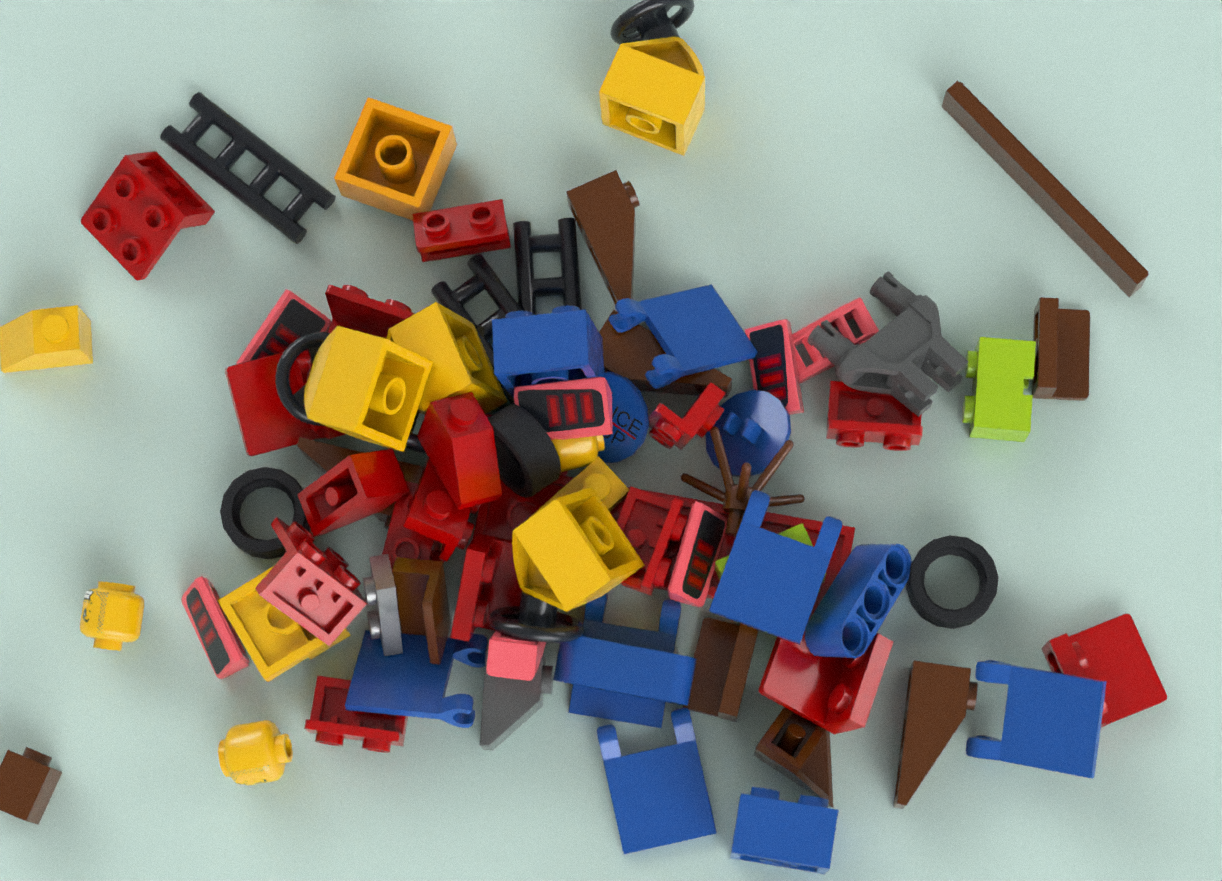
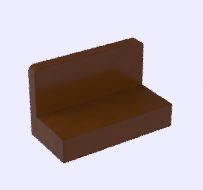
(1060, 352)
(423, 602)
(721, 668)

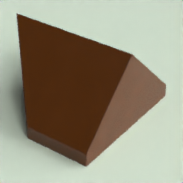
(799, 752)

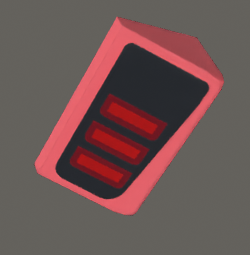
(284, 324)
(775, 364)
(569, 407)
(697, 555)
(214, 629)

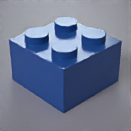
(546, 347)
(784, 831)

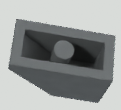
(511, 703)

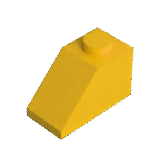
(46, 340)

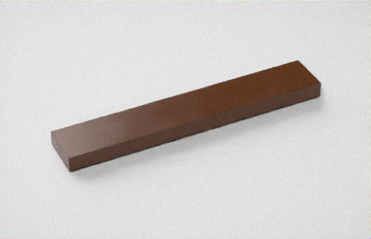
(1044, 189)

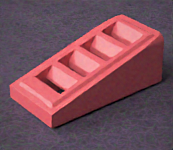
(838, 318)
(513, 657)

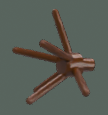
(738, 495)

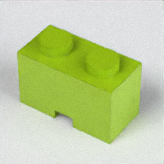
(997, 401)

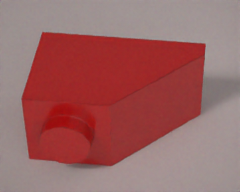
(462, 449)
(353, 491)

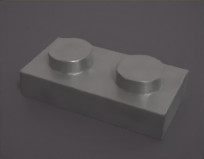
(381, 592)

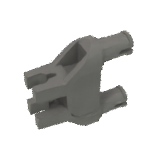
(899, 354)

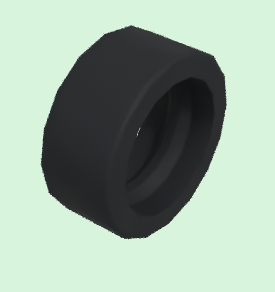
(524, 451)
(237, 493)
(958, 547)

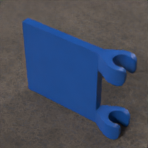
(690, 328)
(772, 578)
(409, 683)
(615, 705)
(1048, 719)
(659, 791)

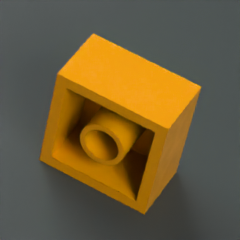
(395, 159)

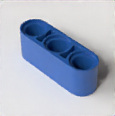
(858, 600)
(625, 669)

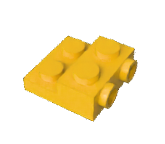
(267, 633)

